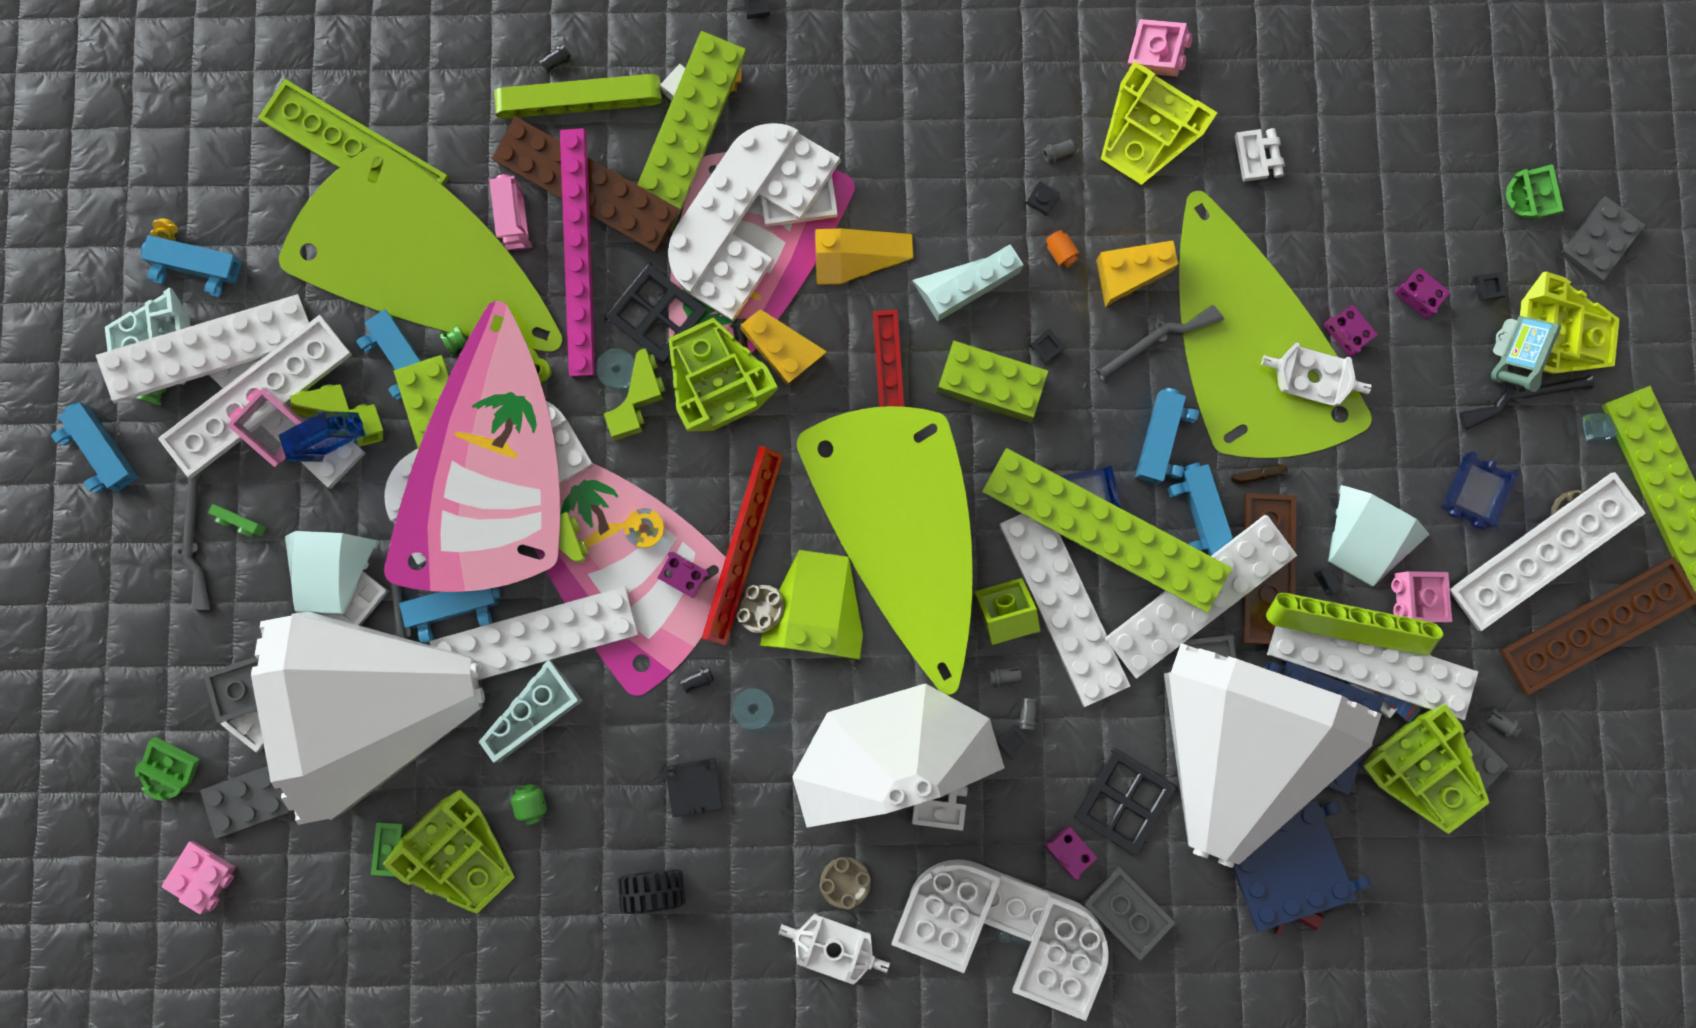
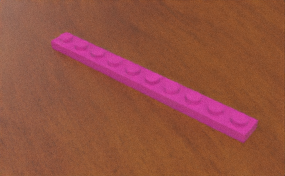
(577, 252)

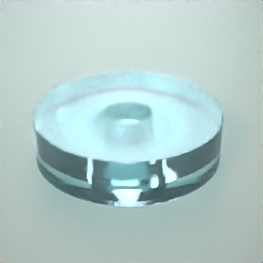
(608, 361)
(742, 704)

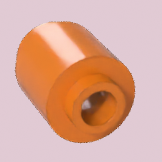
(1062, 249)

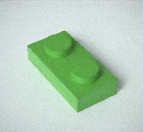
(228, 517)
(386, 838)

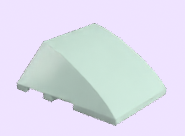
(150, 321)
(1371, 535)
(326, 569)

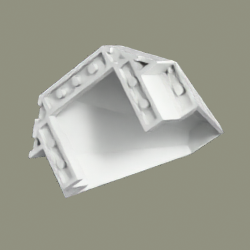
(351, 707)
(1254, 748)
(893, 755)

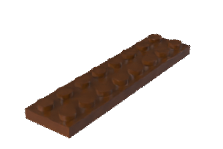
(611, 196)
(1599, 626)

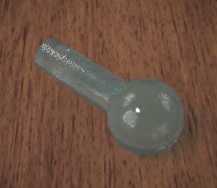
(1006, 938)

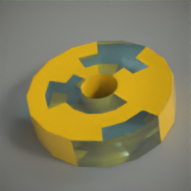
(636, 520)

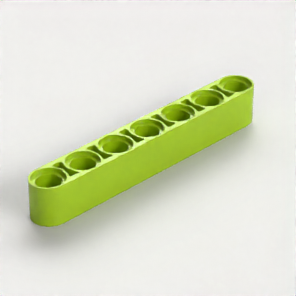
(578, 96)
(1354, 624)

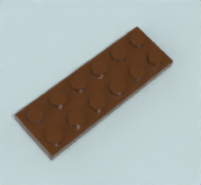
(1282, 512)

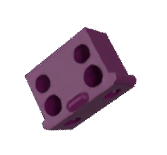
(1420, 296)
(1348, 332)
(683, 573)
(1069, 854)

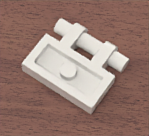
(1252, 154)
(940, 813)

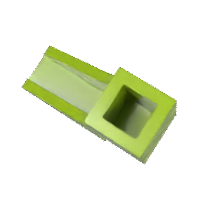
(643, 390)
(332, 398)
(569, 539)

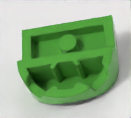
(1534, 193)
(165, 770)

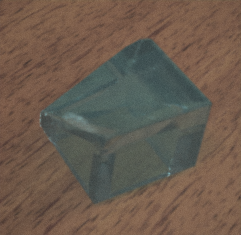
(1598, 427)

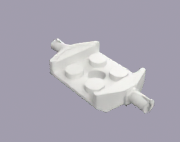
(1334, 373)
(818, 933)

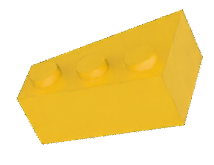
(1134, 267)
(781, 346)

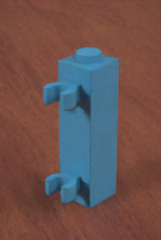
(190, 259)
(392, 341)
(1161, 436)
(97, 446)
(1205, 508)
(445, 605)

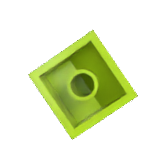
(1007, 611)

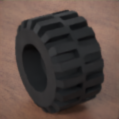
(651, 891)

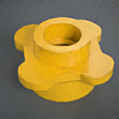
(164, 229)

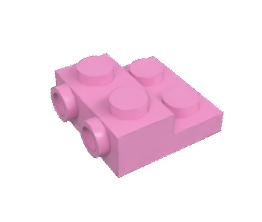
(1161, 46)
(1423, 596)
(199, 878)

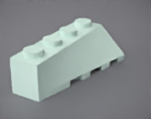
(958, 286)
(537, 707)

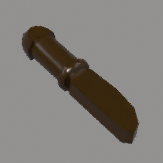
(1255, 475)

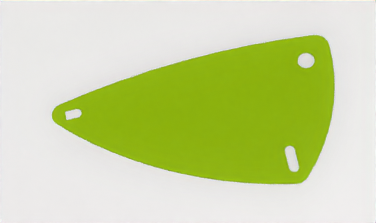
(410, 251)
(1260, 319)
(901, 524)

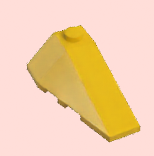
(857, 253)

